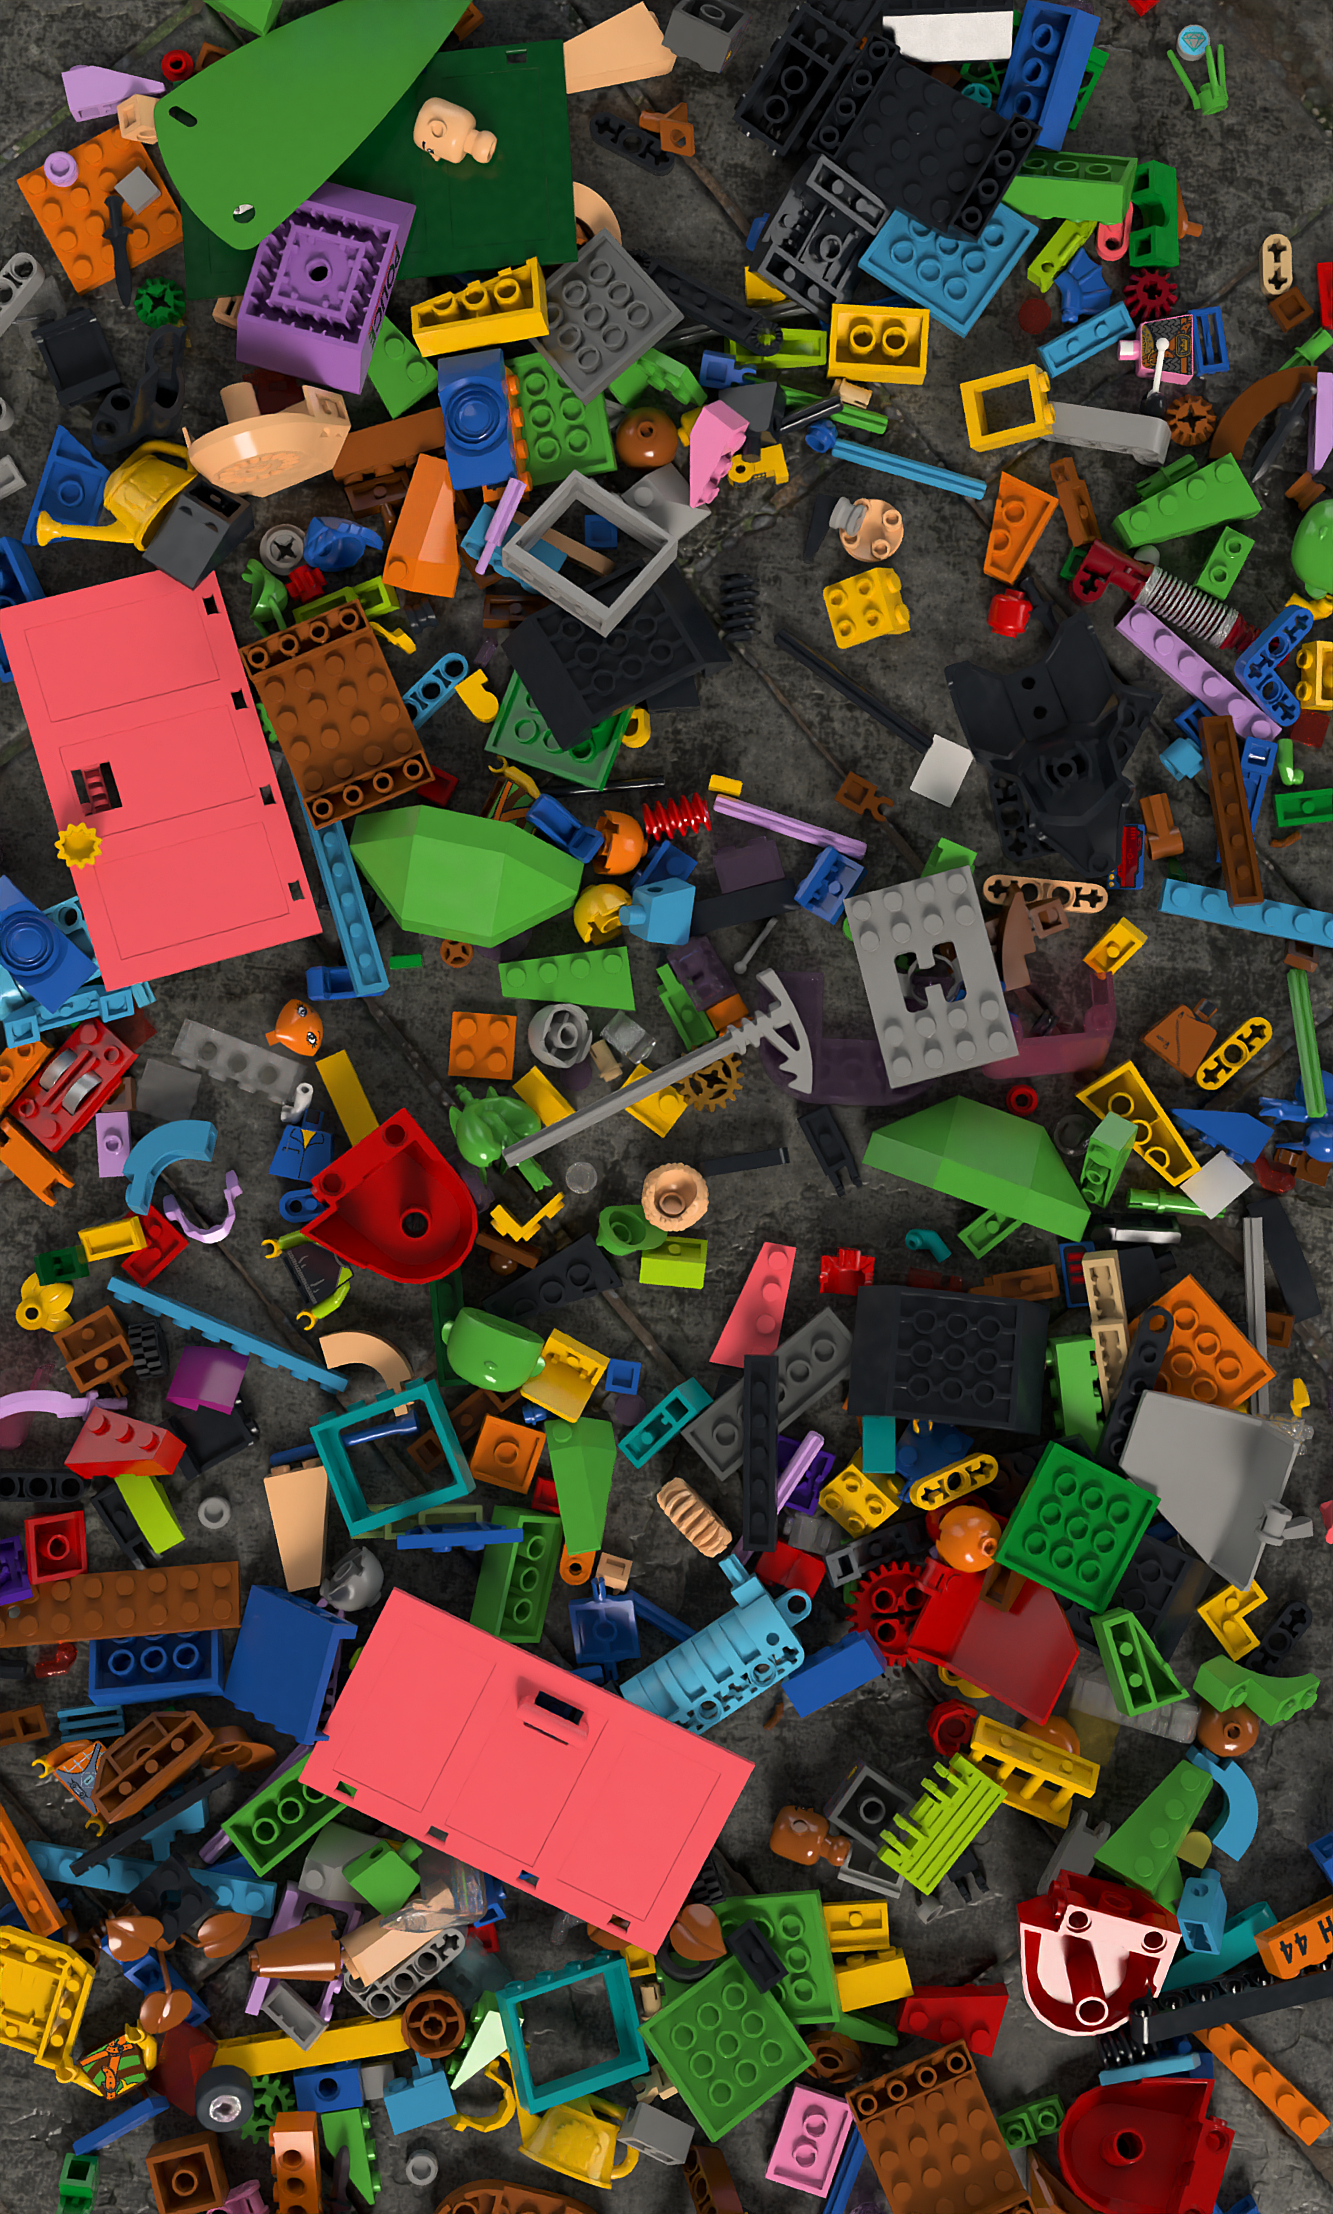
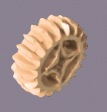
(694, 1517)

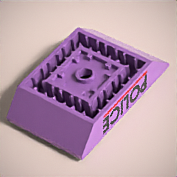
(330, 325)

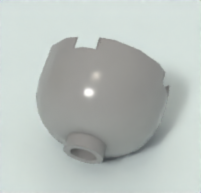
(560, 1035)
(355, 1581)

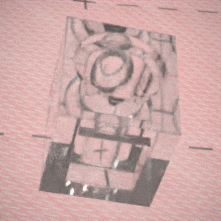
(808, 1532)

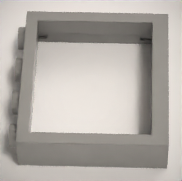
(562, 591)

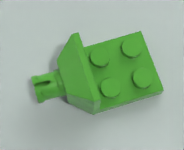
(661, 373)

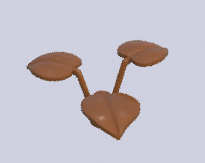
(133, 1935)
(693, 1937)

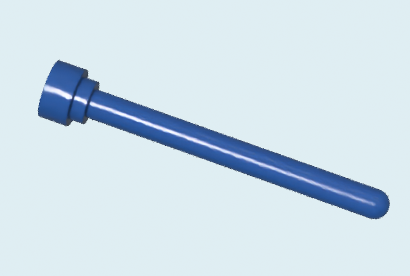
(404, 1425)

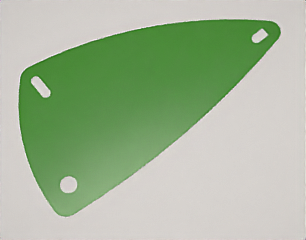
(294, 108)

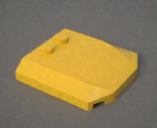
(41, 1995)

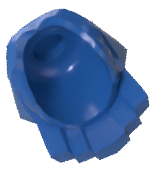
(337, 543)

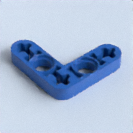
(1263, 670)

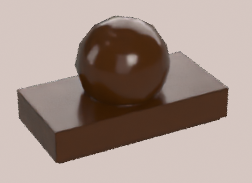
(506, 1252)

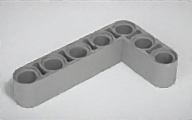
(22, 290)

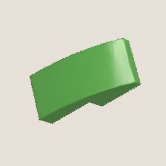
(1030, 2121)

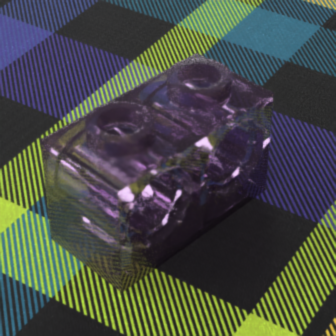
(702, 974)

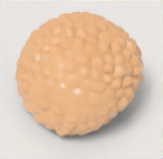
(674, 1197)

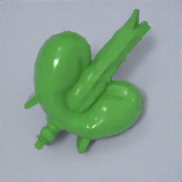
(491, 1126)

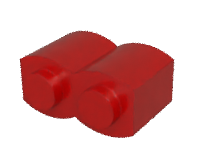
(792, 1568)

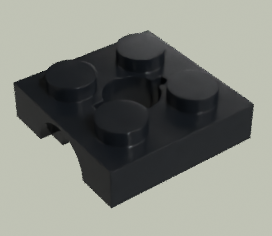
(175, 1917)

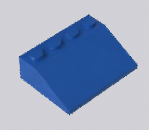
(156, 1668)

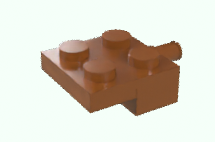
(97, 1351)

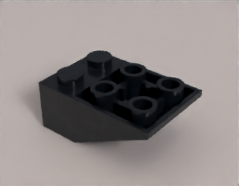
(199, 532)

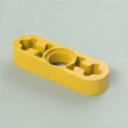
(1244, 1031)
(968, 1481)

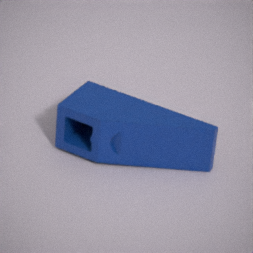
(1233, 1131)

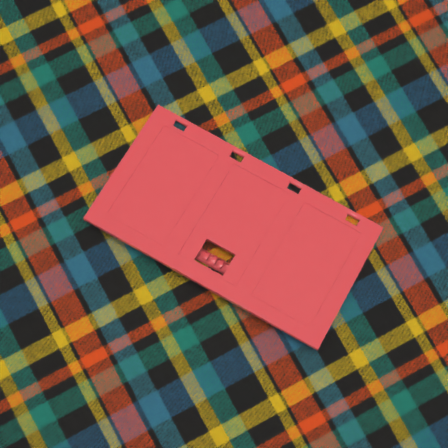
(193, 854)
(442, 1742)

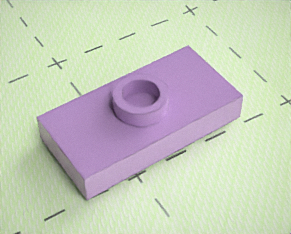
(113, 1142)

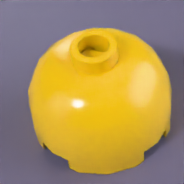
(598, 912)

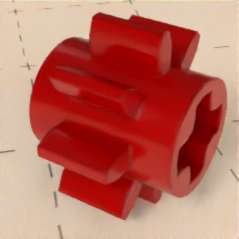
(306, 584)

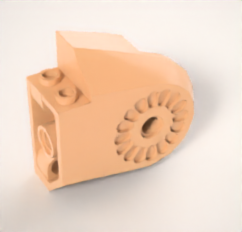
(270, 450)

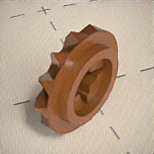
(1181, 431)

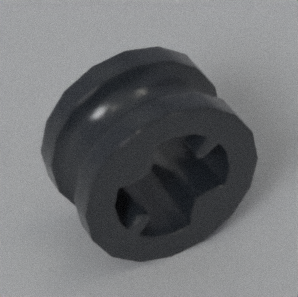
(1045, 1023)

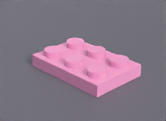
(809, 2140)

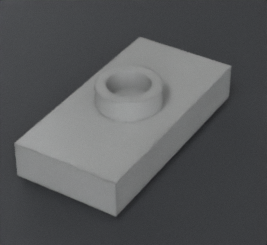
(294, 2015)

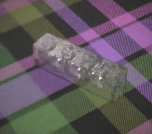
(194, 1037)

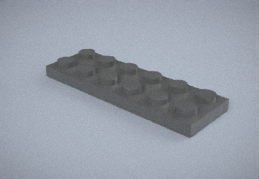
(808, 1368)

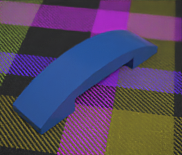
(1256, 764)

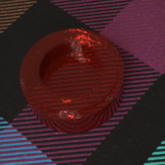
(1034, 316)

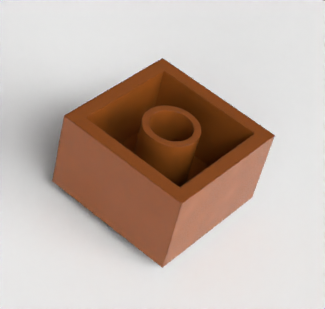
(188, 2174)

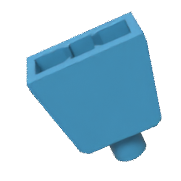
(661, 911)
(1203, 1913)

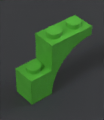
(1271, 1698)

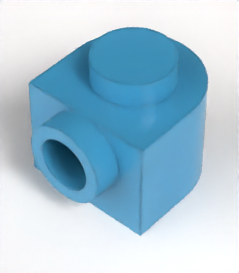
(1182, 758)

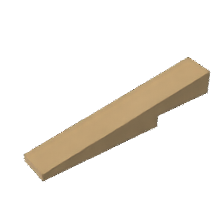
(1108, 1318)

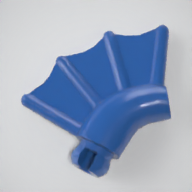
(1082, 288)

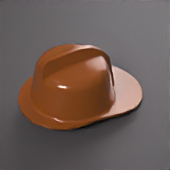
(235, 1744)

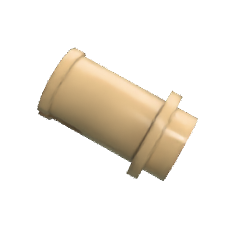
(851, 393)
(605, 1060)
(651, 1999)

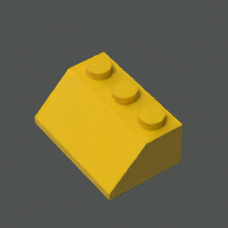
(878, 344)

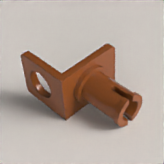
(671, 127)

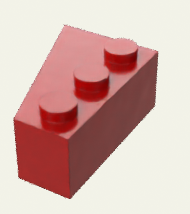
(122, 1445)
(955, 2014)

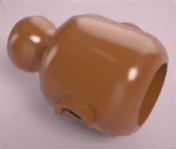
(805, 1837)

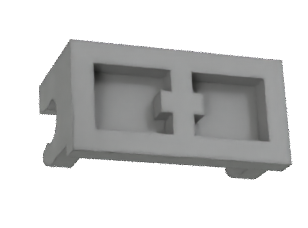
(869, 1871)
(656, 2134)

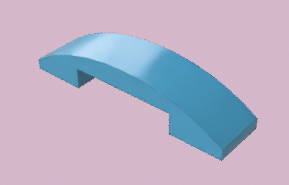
(87, 1002)

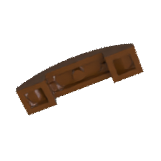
(1044, 917)
(466, 1422)
(23, 1724)

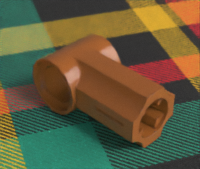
(1161, 836)

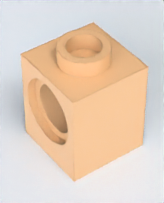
(137, 118)

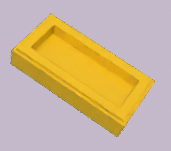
(112, 1239)

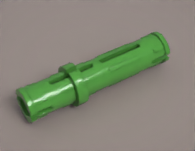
(1163, 1202)

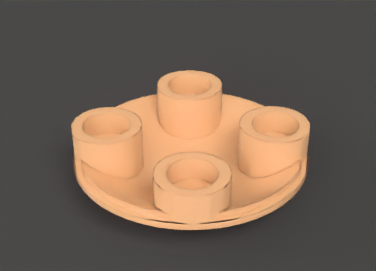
(878, 534)

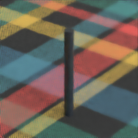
(611, 786)

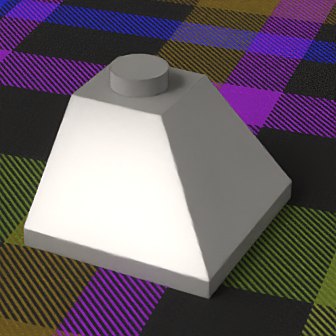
(666, 501)
(331, 1853)

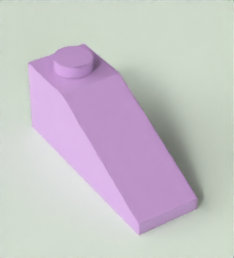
(97, 90)
(1320, 423)

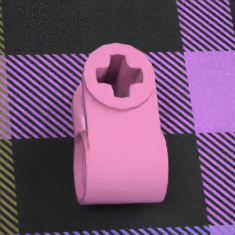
(244, 2200)

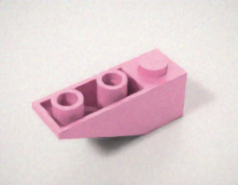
(712, 444)

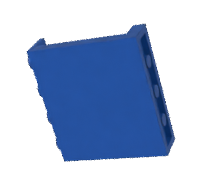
(285, 1661)

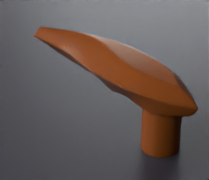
(1185, 226)

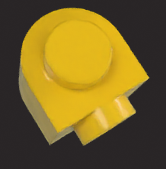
(638, 729)

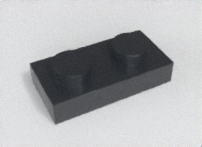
(756, 1956)

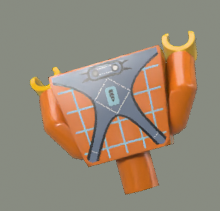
(76, 1769)

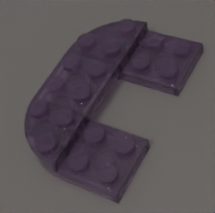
(841, 1068)

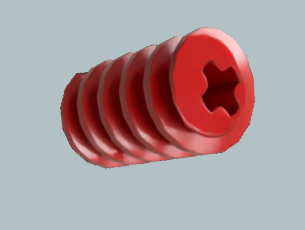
(676, 817)

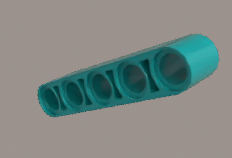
(1237, 1945)

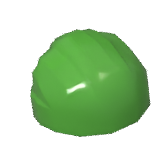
(264, 587)

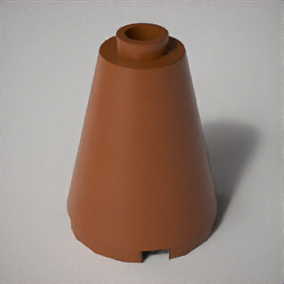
(299, 1953)

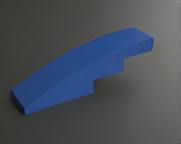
(148, 1977)

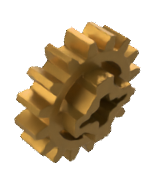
(706, 1088)

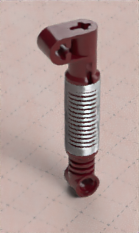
(1166, 596)

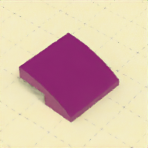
(207, 1378)

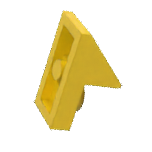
(1115, 947)

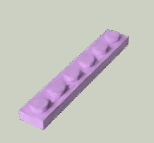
(1195, 674)

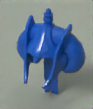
(1319, 1135)

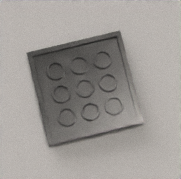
(602, 316)

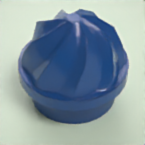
(821, 435)

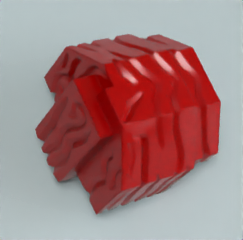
(845, 1271)
(950, 1725)

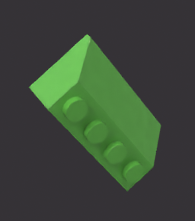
(1073, 186)
(518, 1576)
(281, 1819)

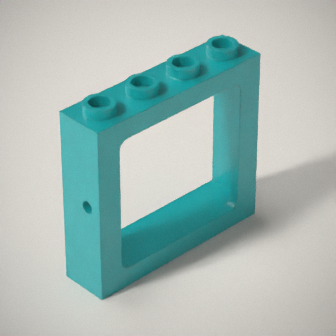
(341, 1473)
(632, 2055)

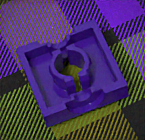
(806, 1493)
(13, 1585)

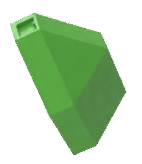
(462, 873)
(985, 1161)

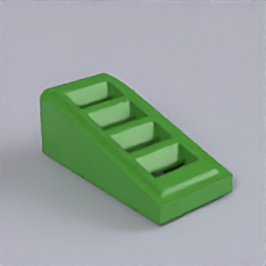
(865, 2028)

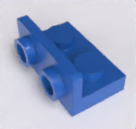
(665, 864)

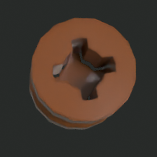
(1305, 490)
(451, 949)

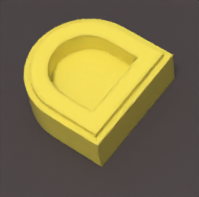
(1195, 1848)

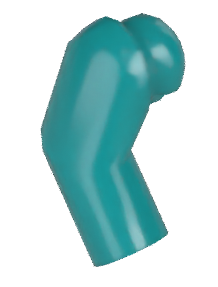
(929, 1240)

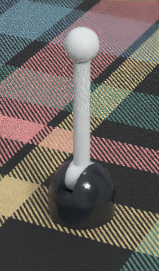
(1153, 401)

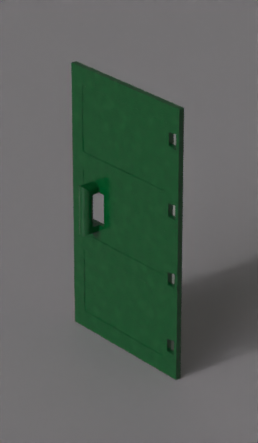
(465, 212)

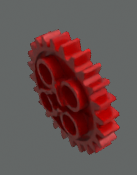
(894, 1583)

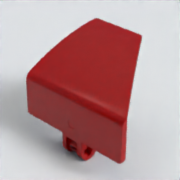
(1010, 1655)

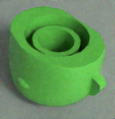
(1314, 550)
(492, 1350)

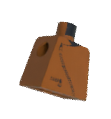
(1182, 1036)

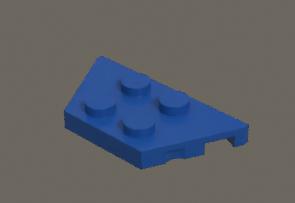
(68, 488)
(467, 1534)

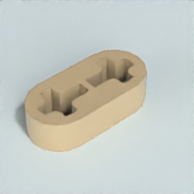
(1283, 266)

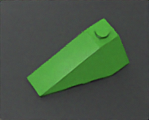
(582, 1472)

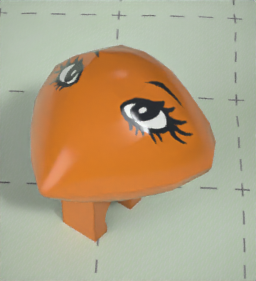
(298, 1028)

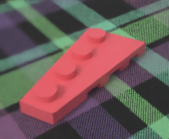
(759, 1308)

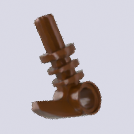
(91, 1939)

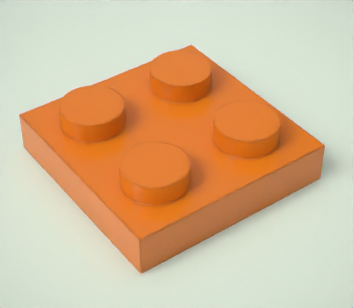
(482, 1045)
(506, 1453)

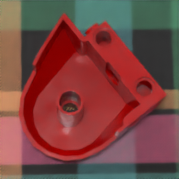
(374, 1192)
(1092, 1952)
(1169, 2147)

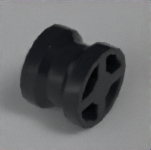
(420, 615)

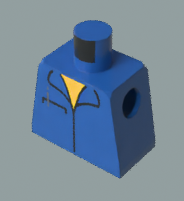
(304, 1149)

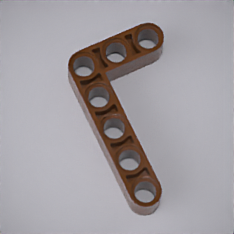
(710, 2181)

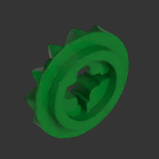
(173, 297)

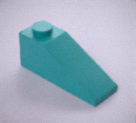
(665, 1422)

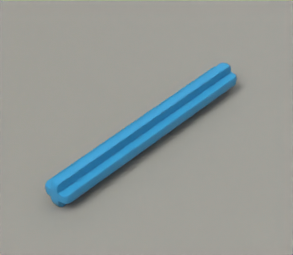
(909, 468)

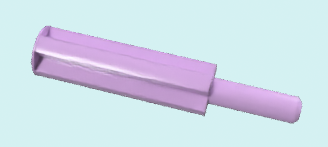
(501, 521)

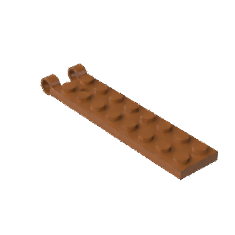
(126, 1605)

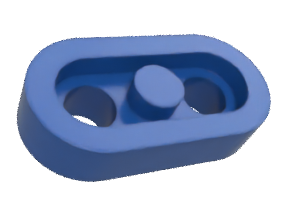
(310, 1206)

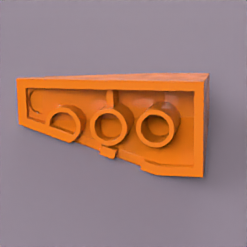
(424, 541)

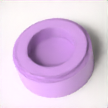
(61, 169)

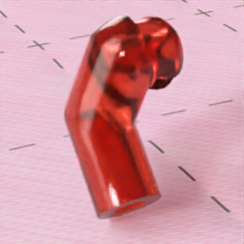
(1271, 1179)
(60, 1664)

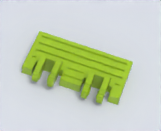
(943, 1824)

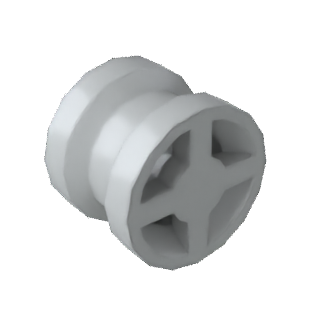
(847, 516)

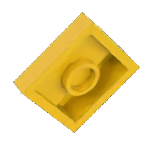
(1316, 681)

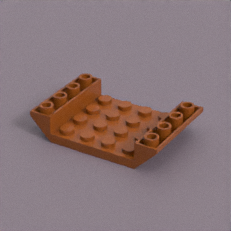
(337, 714)
(937, 2139)

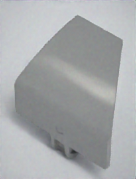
(1215, 1478)

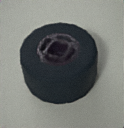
(224, 2098)

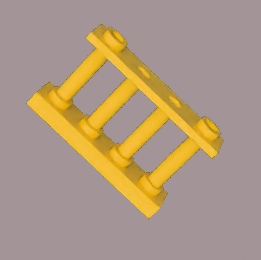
(1040, 1760)

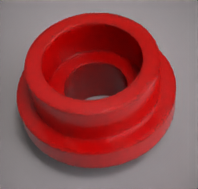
(184, 72)
(1029, 1107)

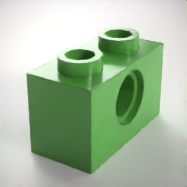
(1223, 564)

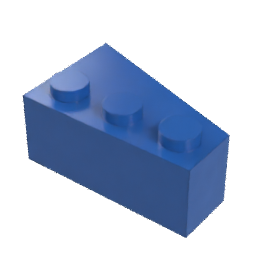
(834, 1672)

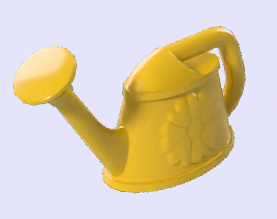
(136, 495)
(575, 2137)

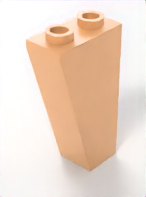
(617, 51)
(300, 1520)
(376, 1950)

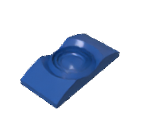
(476, 419)
(39, 951)

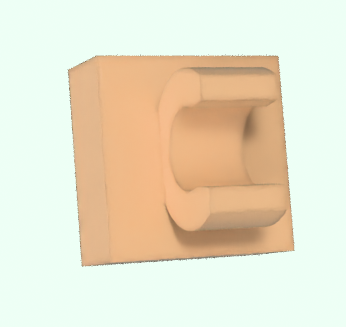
(614, 1571)

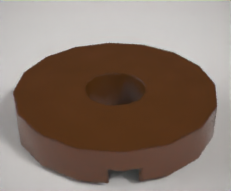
(844, 2050)

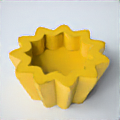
(78, 845)

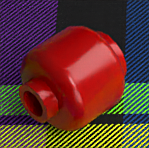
(1009, 613)

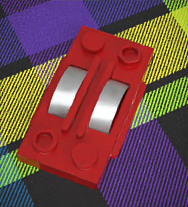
(74, 1084)

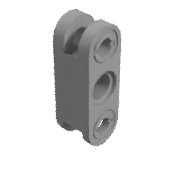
(1075, 1850)

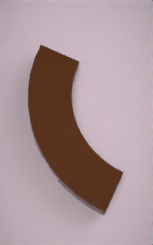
(1253, 405)

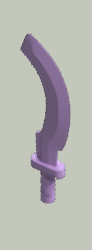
(57, 1403)

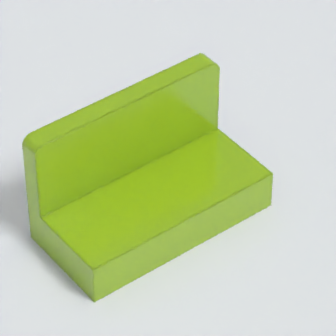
(675, 1263)

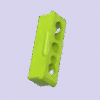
(1059, 252)

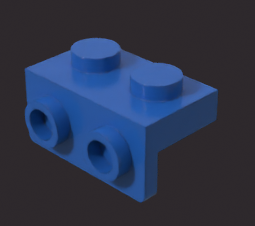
(829, 883)

